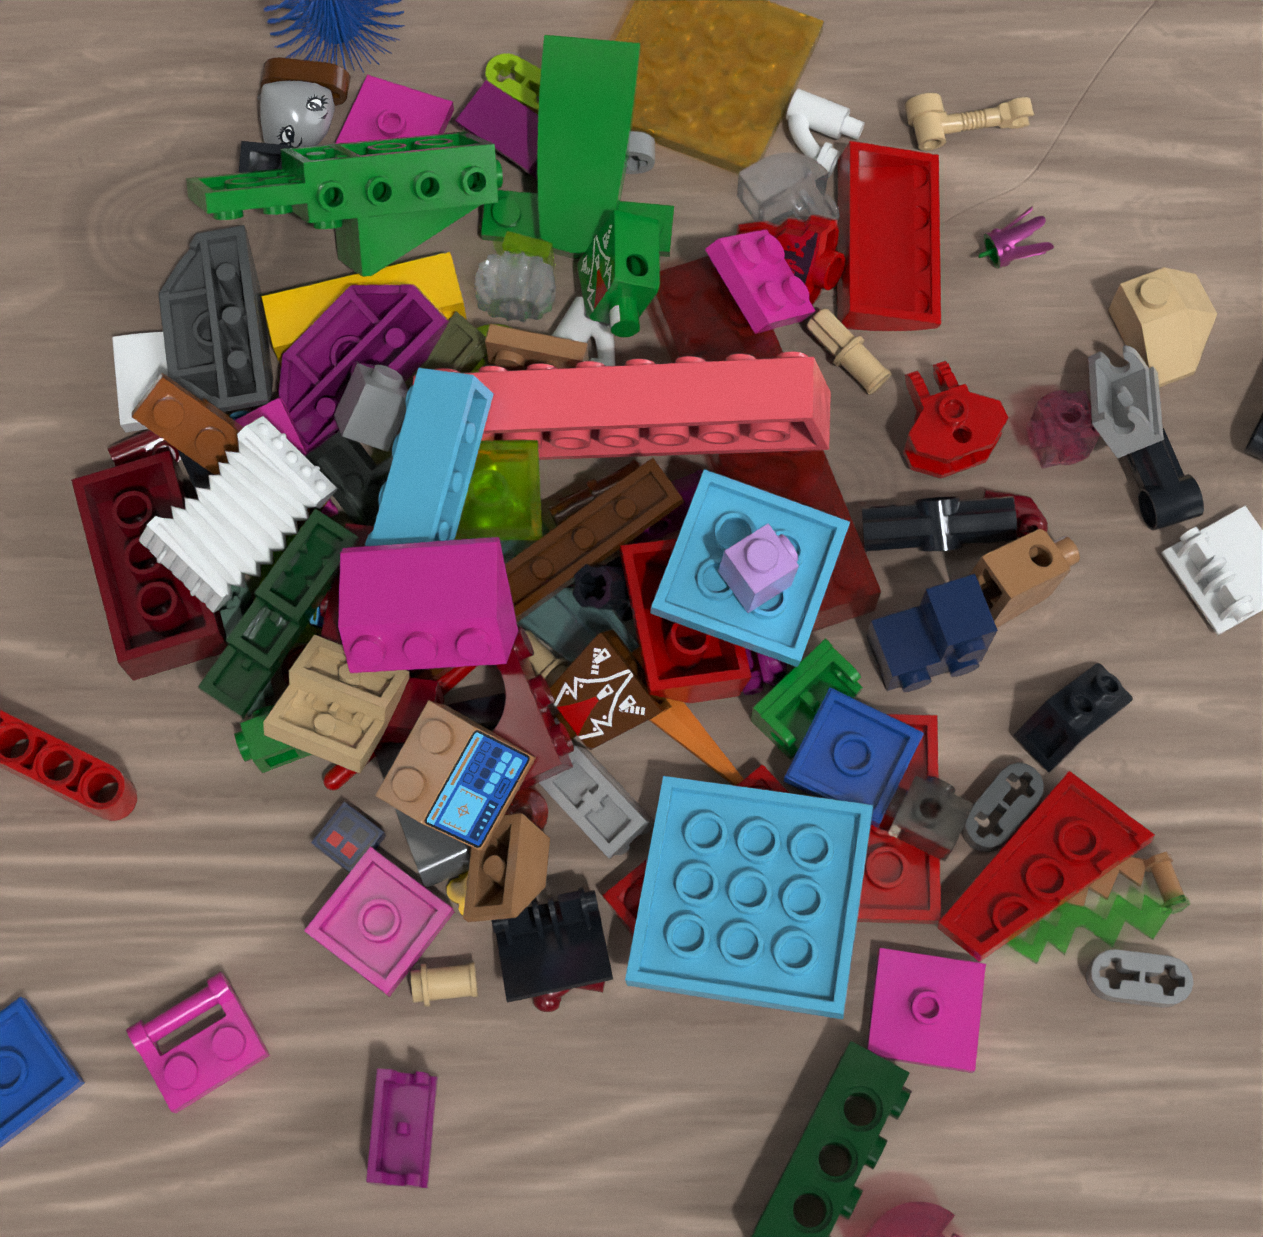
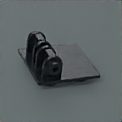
(553, 946)

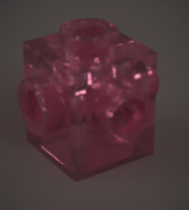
(1062, 428)

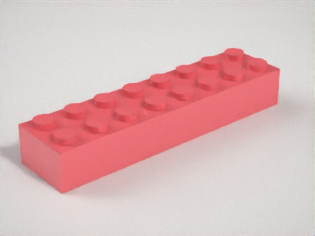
(661, 407)

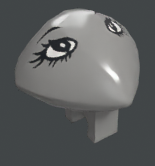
(295, 113)

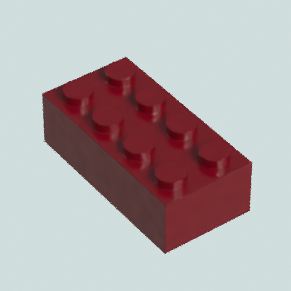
(146, 607)

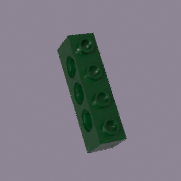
(856, 1074)

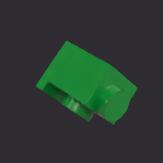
(263, 750)

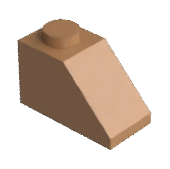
(508, 871)

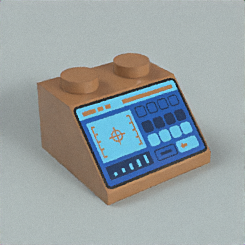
(455, 776)

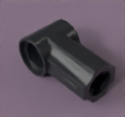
(1164, 490)
(603, 588)

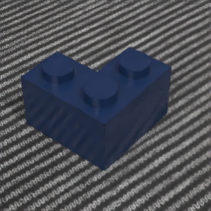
(938, 637)

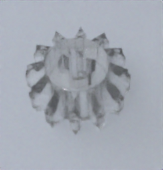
(515, 286)

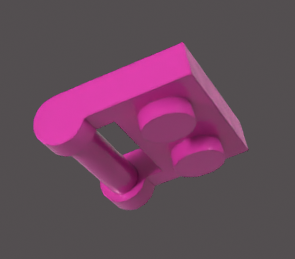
(205, 1058)

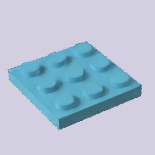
(701, 599)

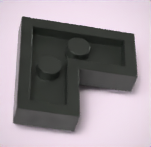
(353, 474)

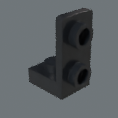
(1072, 716)

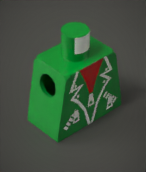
(621, 271)

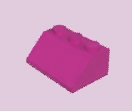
(425, 605)

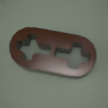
(322, 73)

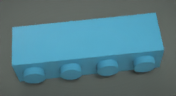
(432, 459)

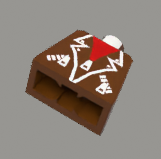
(604, 692)

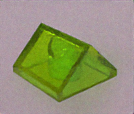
(503, 493)

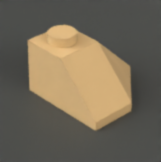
(1165, 321)

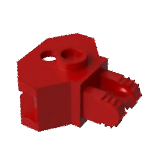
(950, 425)

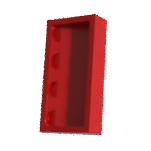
(889, 239)

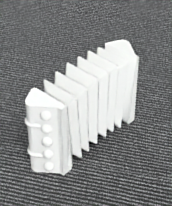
(240, 516)

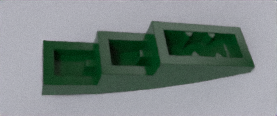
(278, 614)

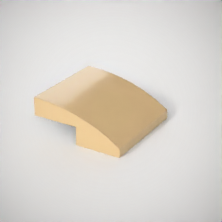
(334, 710)

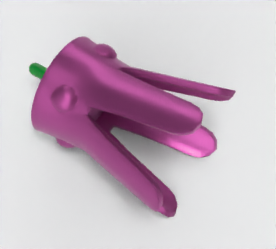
(1001, 242)

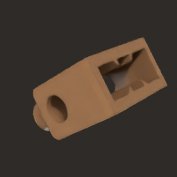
(1023, 573)

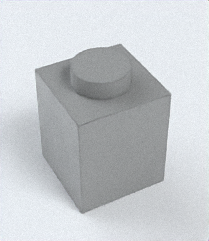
(372, 406)

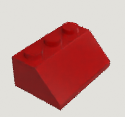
(676, 658)

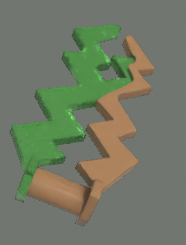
(1076, 915)

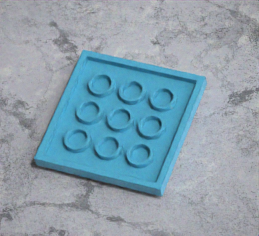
(751, 897)

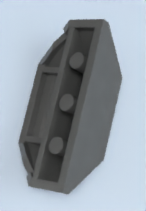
(217, 322)

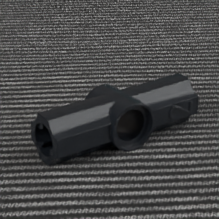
(939, 523)

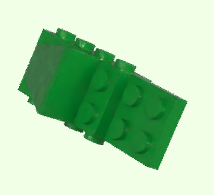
(373, 192)

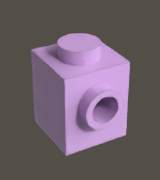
(759, 567)

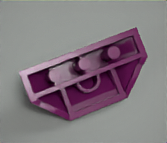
(363, 326)

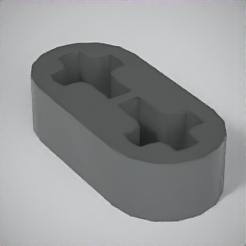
(993, 800)

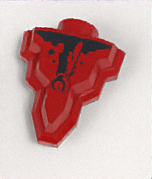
(807, 249)

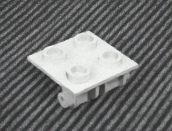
(1222, 568)

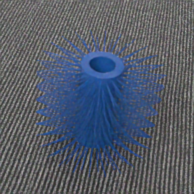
(334, 23)

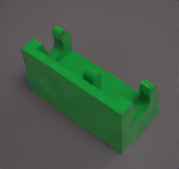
(793, 703)

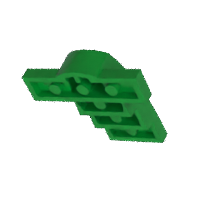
(580, 150)

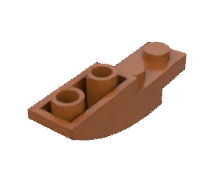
(190, 425)

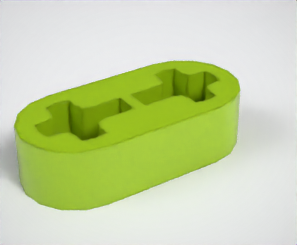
(526, 79)

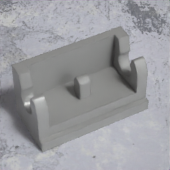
(1125, 402)
(598, 803)

